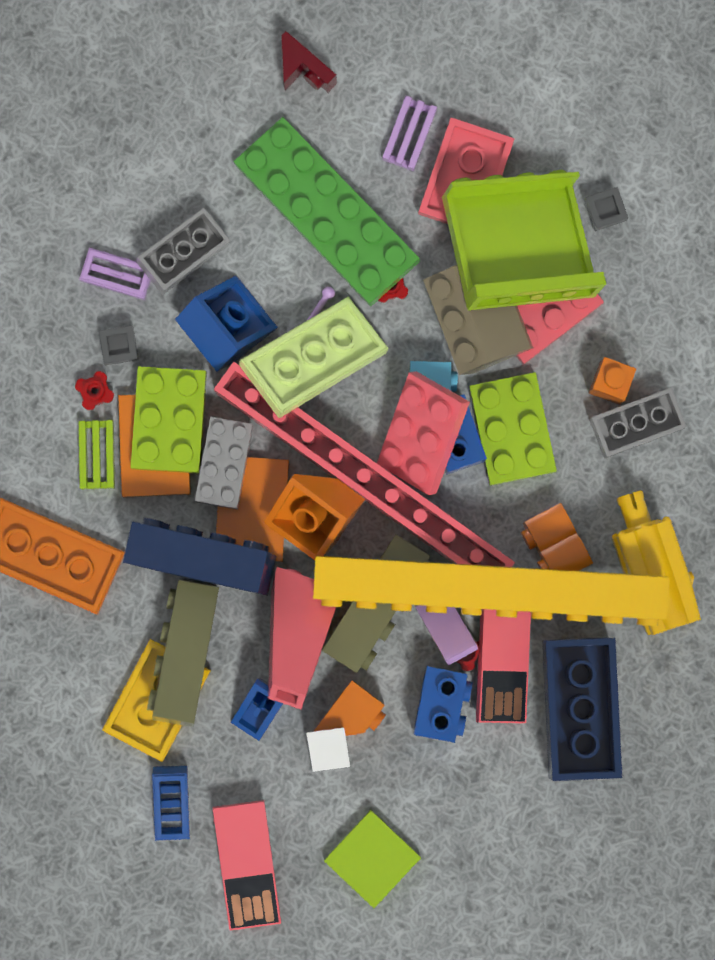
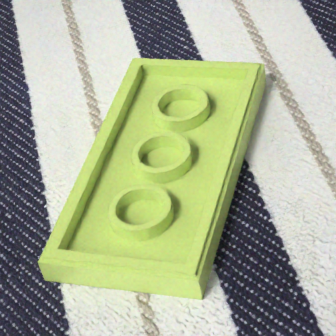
(313, 357)

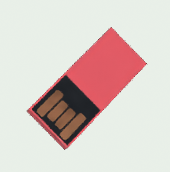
(503, 668)
(246, 865)

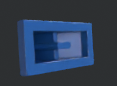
(256, 710)

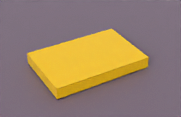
(131, 719)

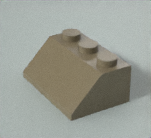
(475, 336)

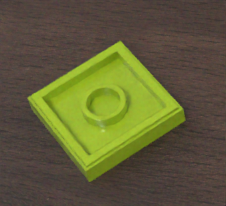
(372, 859)

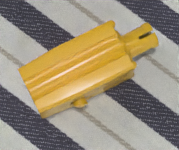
(653, 549)

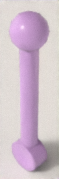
(327, 294)

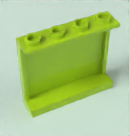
(520, 240)

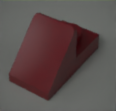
(298, 60)

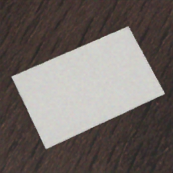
(328, 749)

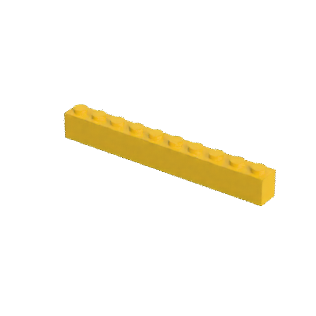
(491, 588)

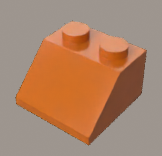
(314, 512)

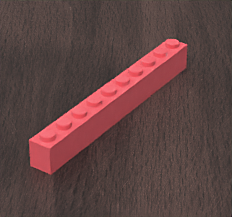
(362, 475)

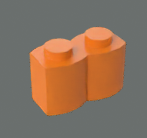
(556, 541)

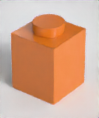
(612, 381)

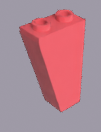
(296, 636)

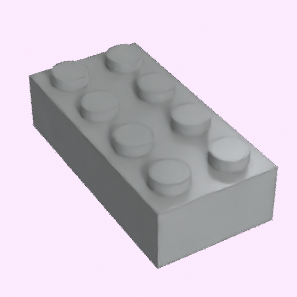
(183, 251)
(637, 423)
(224, 463)

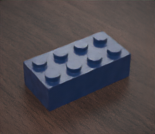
(200, 558)
(582, 709)

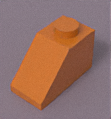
(353, 711)

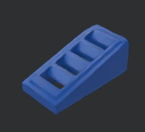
(171, 773)

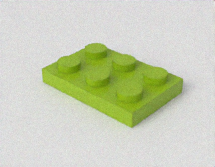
(168, 419)
(512, 428)

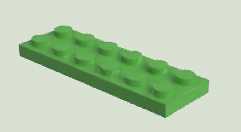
(326, 211)

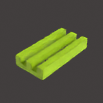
(95, 425)

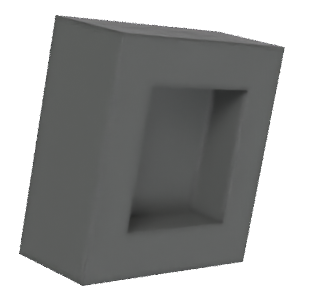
(606, 209)
(118, 345)

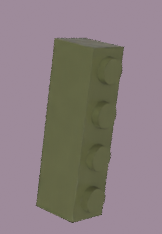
(361, 627)
(185, 653)

